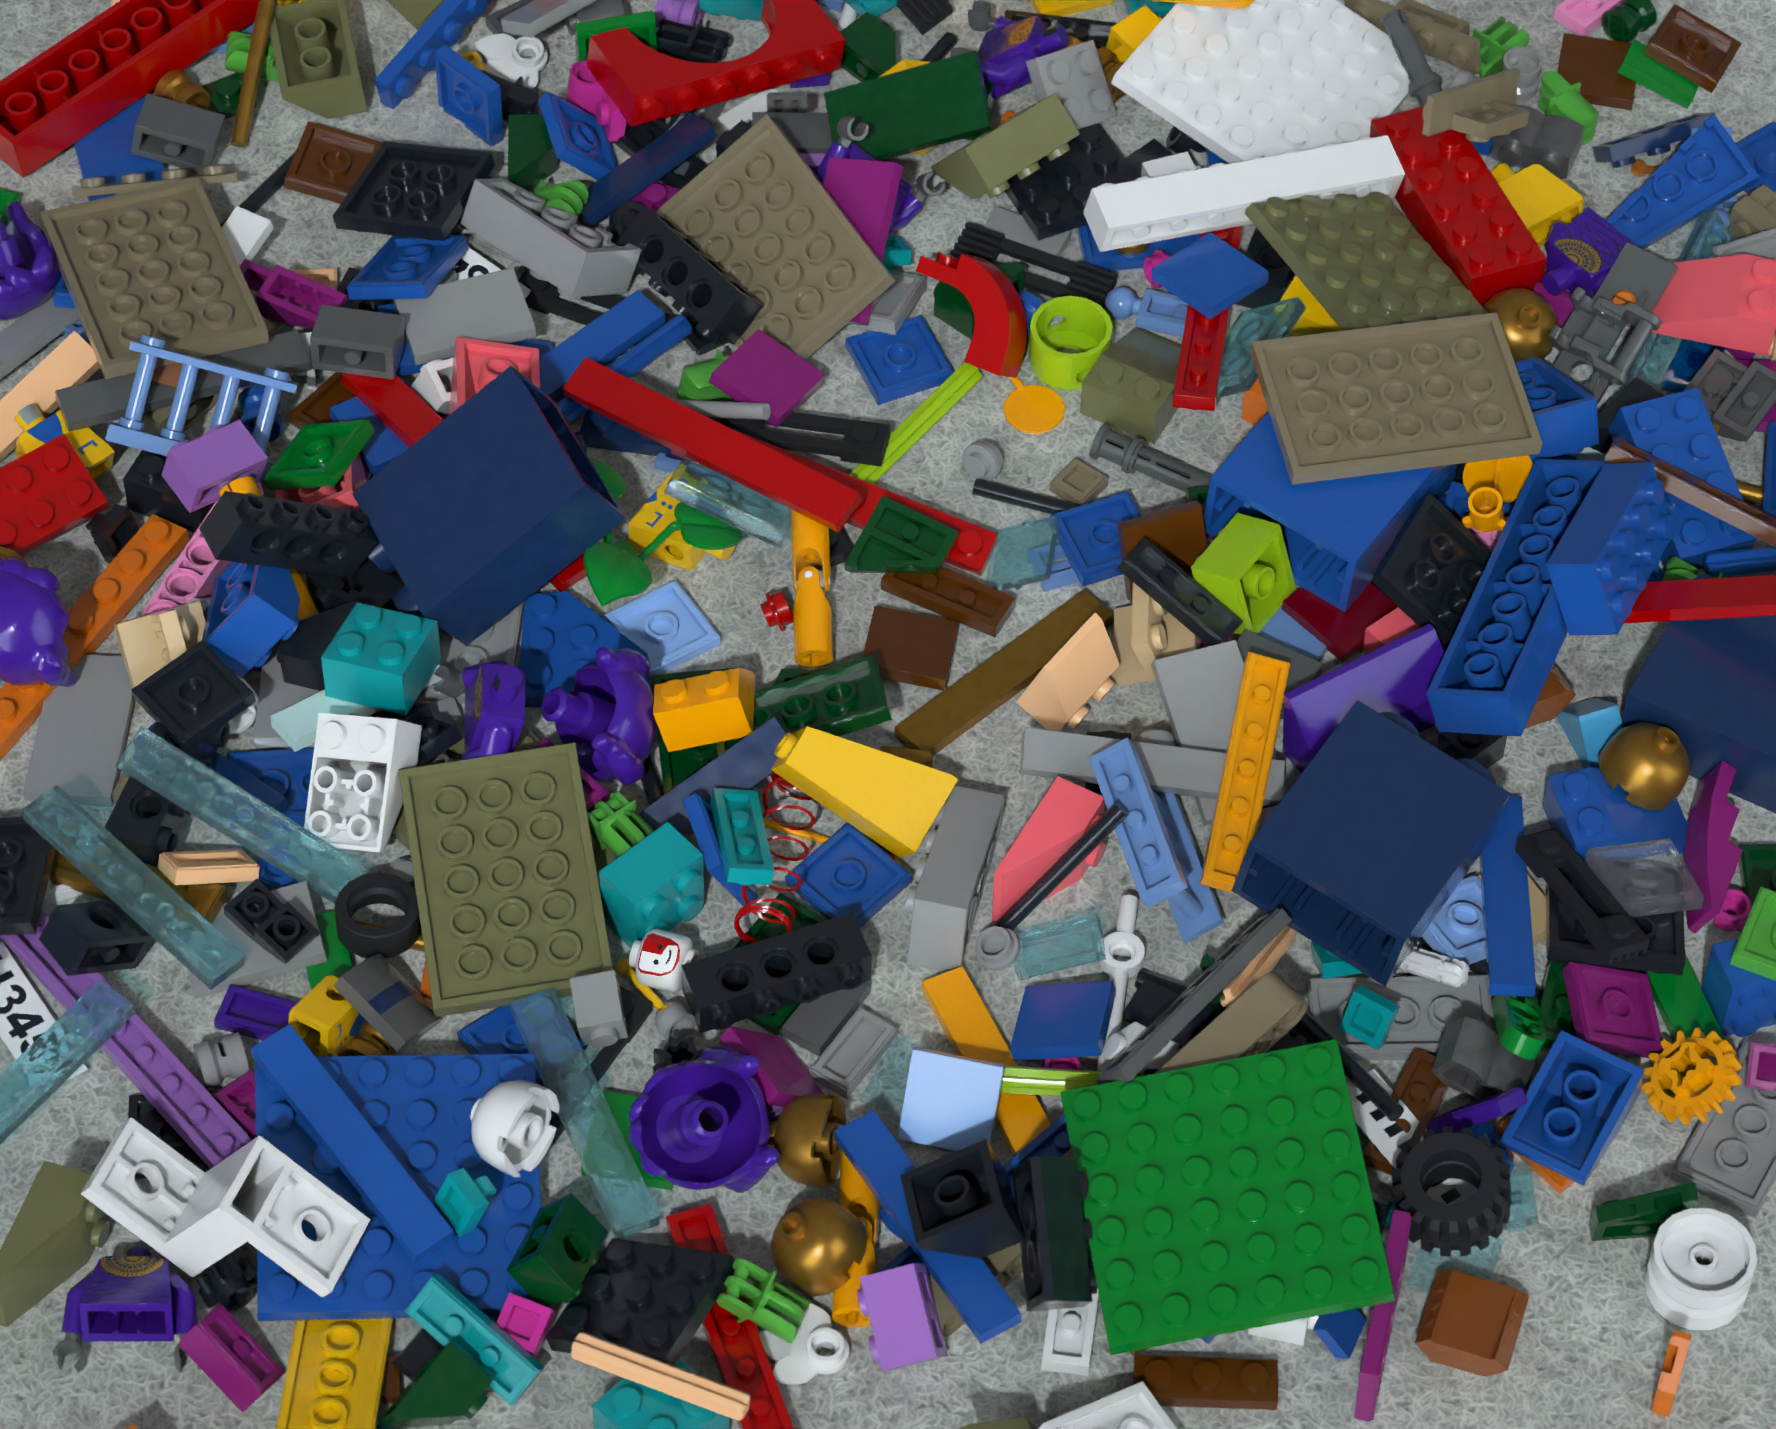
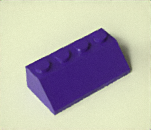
(1384, 680)

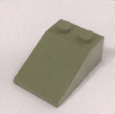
(1133, 385)
(48, 1239)

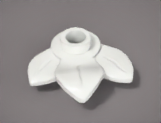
(506, 57)
(799, 1360)

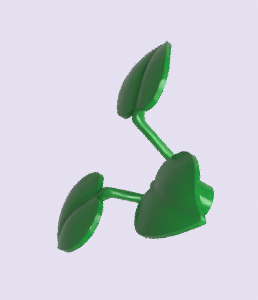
(615, 567)

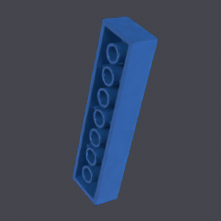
(1513, 617)

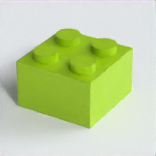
(1247, 570)

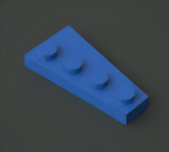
(1692, 181)

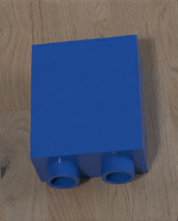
(1330, 527)

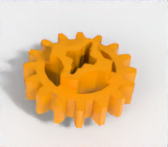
(1692, 1076)

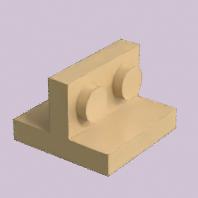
(1146, 634)
(158, 639)

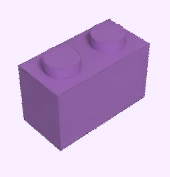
(208, 463)
(901, 1317)

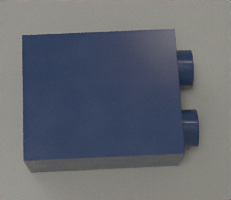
(486, 508)
(1718, 695)
(1371, 840)

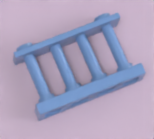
(130, 427)
(1156, 841)

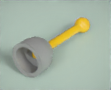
(671, 1018)

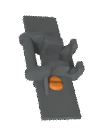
(1596, 323)

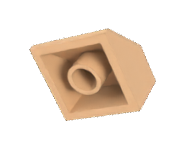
(1072, 678)

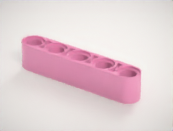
(190, 575)

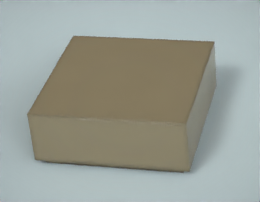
(1078, 482)

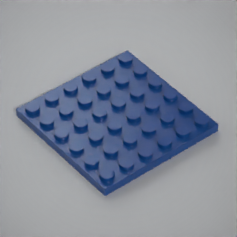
(423, 1117)

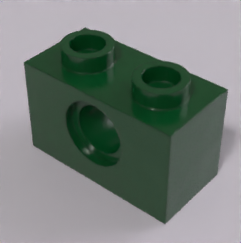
(558, 1251)

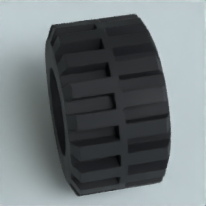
(1448, 1157)

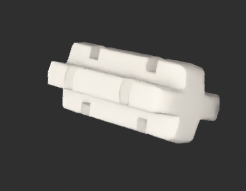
(1436, 967)

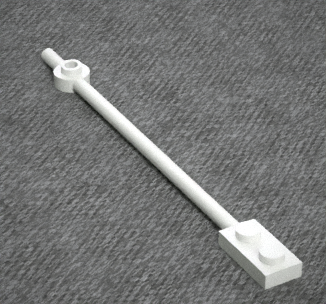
(1071, 1330)

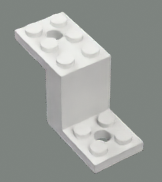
(245, 1198)

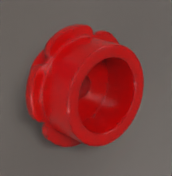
(777, 610)

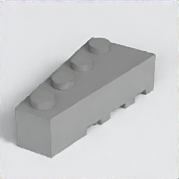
(548, 240)
(952, 877)

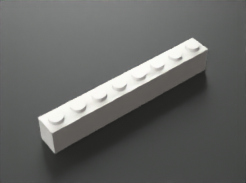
(1219, 195)

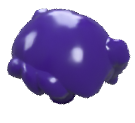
(26, 265)
(32, 627)
(607, 715)
(704, 1123)

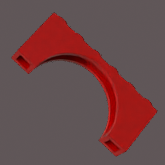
(657, 86)

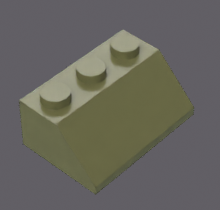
(317, 57)
(1009, 149)

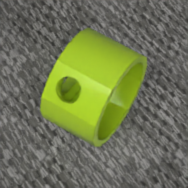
(1083, 328)

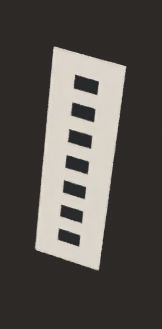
(1391, 1140)

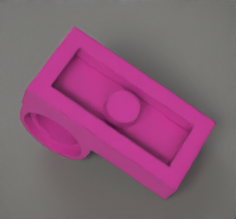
(588, 95)

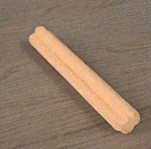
(1259, 966)
(660, 1376)

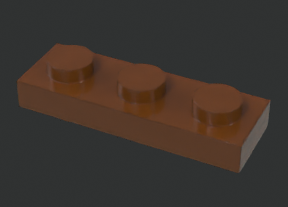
(953, 597)
(1423, 1097)
(1209, 1381)

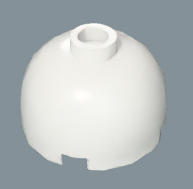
(513, 1125)

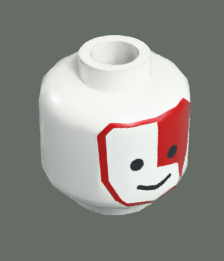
(660, 959)

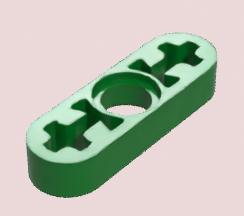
(1519, 1025)

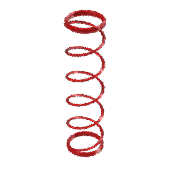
(747, 908)

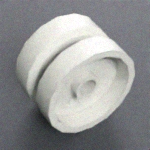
(1700, 1269)

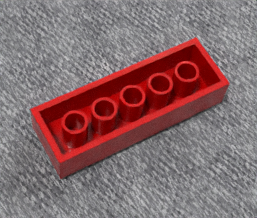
(1460, 208)

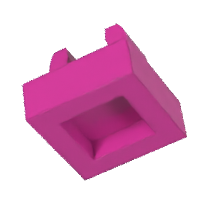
(525, 1322)

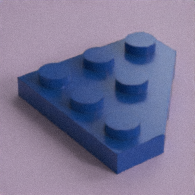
(560, 639)

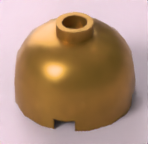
(1525, 320)
(1647, 764)
(807, 1138)
(818, 1245)

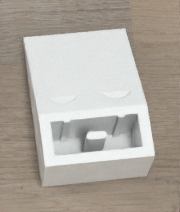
(357, 780)

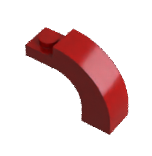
(997, 309)

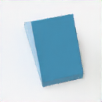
(1590, 727)

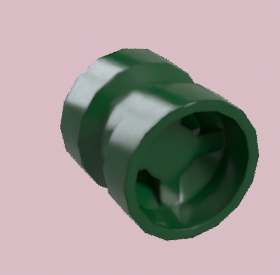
(1628, 19)

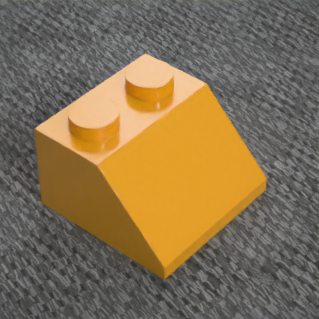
(705, 708)

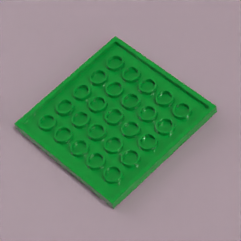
(1226, 1197)

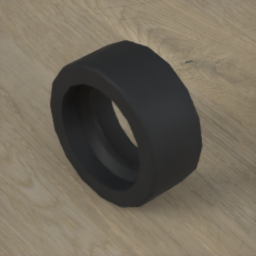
(377, 889)

